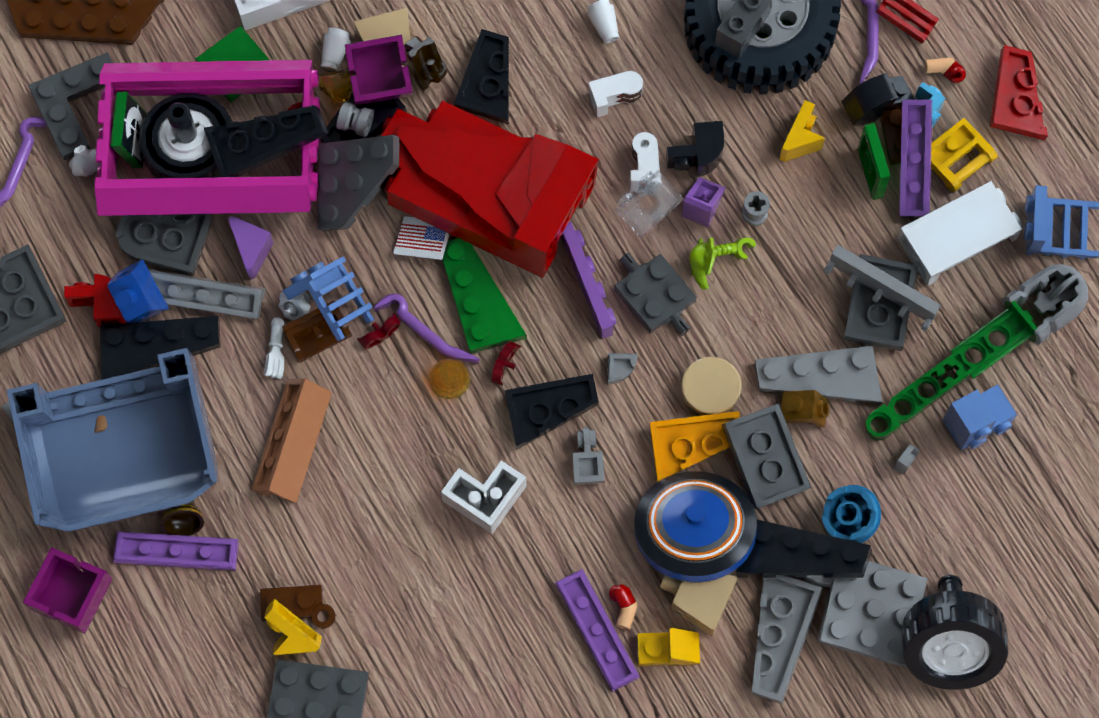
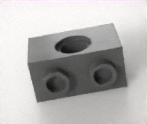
(742, 25)

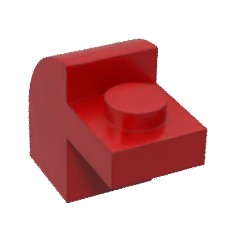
(95, 295)

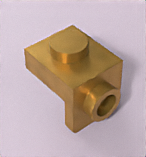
(805, 407)

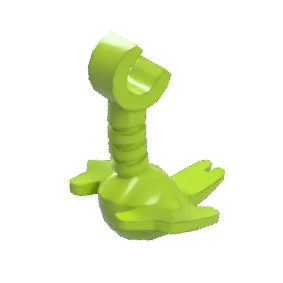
(704, 254)

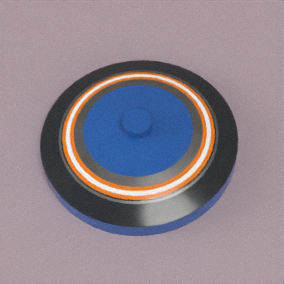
(695, 526)

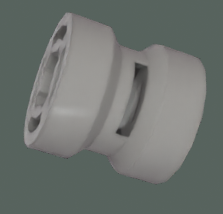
(355, 119)

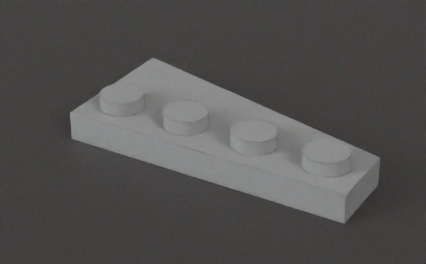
(834, 374)
(782, 630)

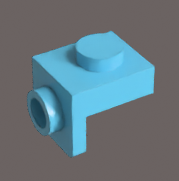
(930, 92)

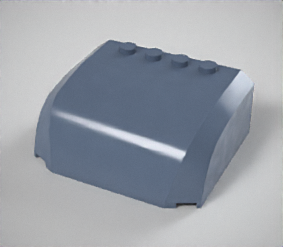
(144, 462)

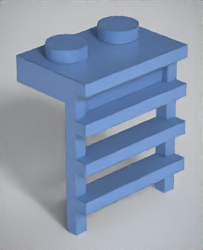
(1040, 224)
(324, 279)

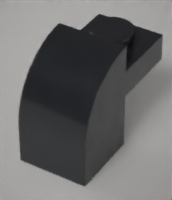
(874, 97)
(705, 151)

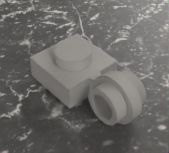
(588, 465)

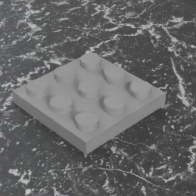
(869, 612)

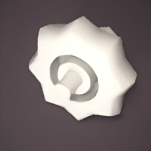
(84, 161)
(294, 307)

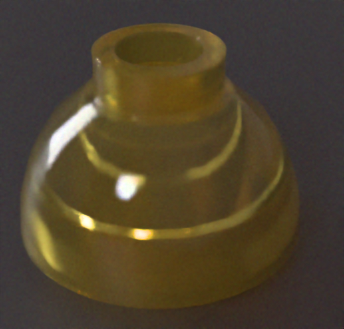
(336, 85)
(449, 378)

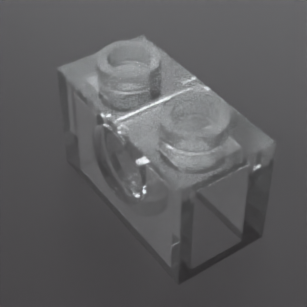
(642, 219)

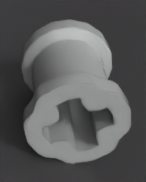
(762, 203)

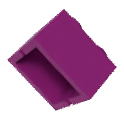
(378, 70)
(66, 592)

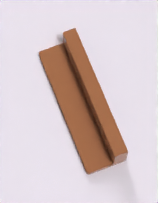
(292, 440)

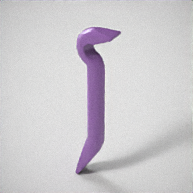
(872, 38)
(21, 157)
(422, 330)

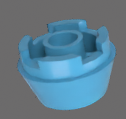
(852, 513)

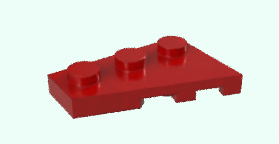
(1016, 96)

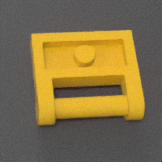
(955, 145)

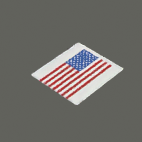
(420, 239)

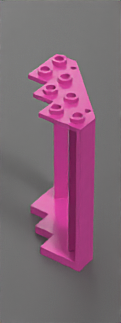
(203, 195)

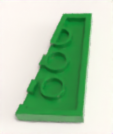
(480, 304)

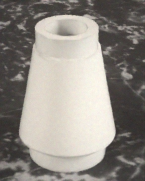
(604, 20)
(334, 48)

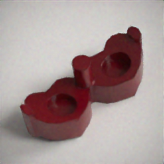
(380, 334)
(503, 361)

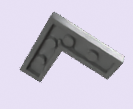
(53, 100)

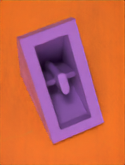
(702, 201)
(253, 244)

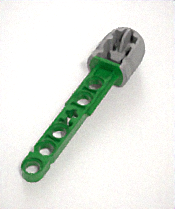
(1016, 326)

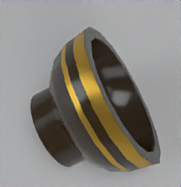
(182, 520)

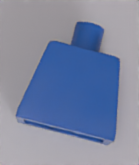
(136, 293)

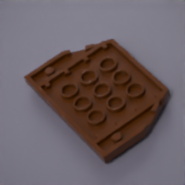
(83, 19)

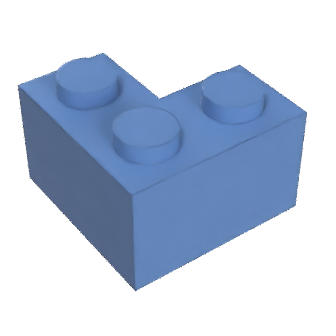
(979, 416)

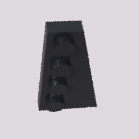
(252, 143)
(136, 345)
(803, 553)

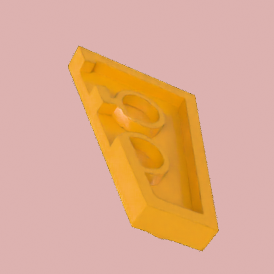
(687, 441)

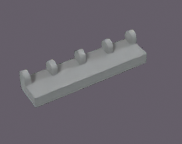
(884, 285)
(209, 294)

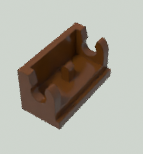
(312, 333)

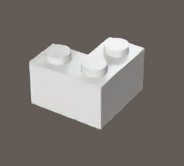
(486, 502)

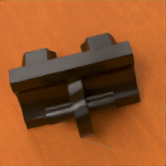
(425, 61)

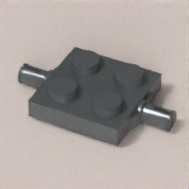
(655, 293)

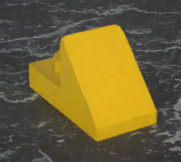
(800, 138)
(297, 635)
(668, 648)

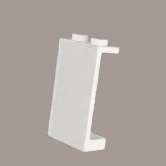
(958, 231)

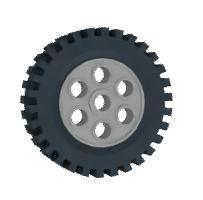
(768, 61)

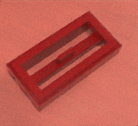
(907, 9)

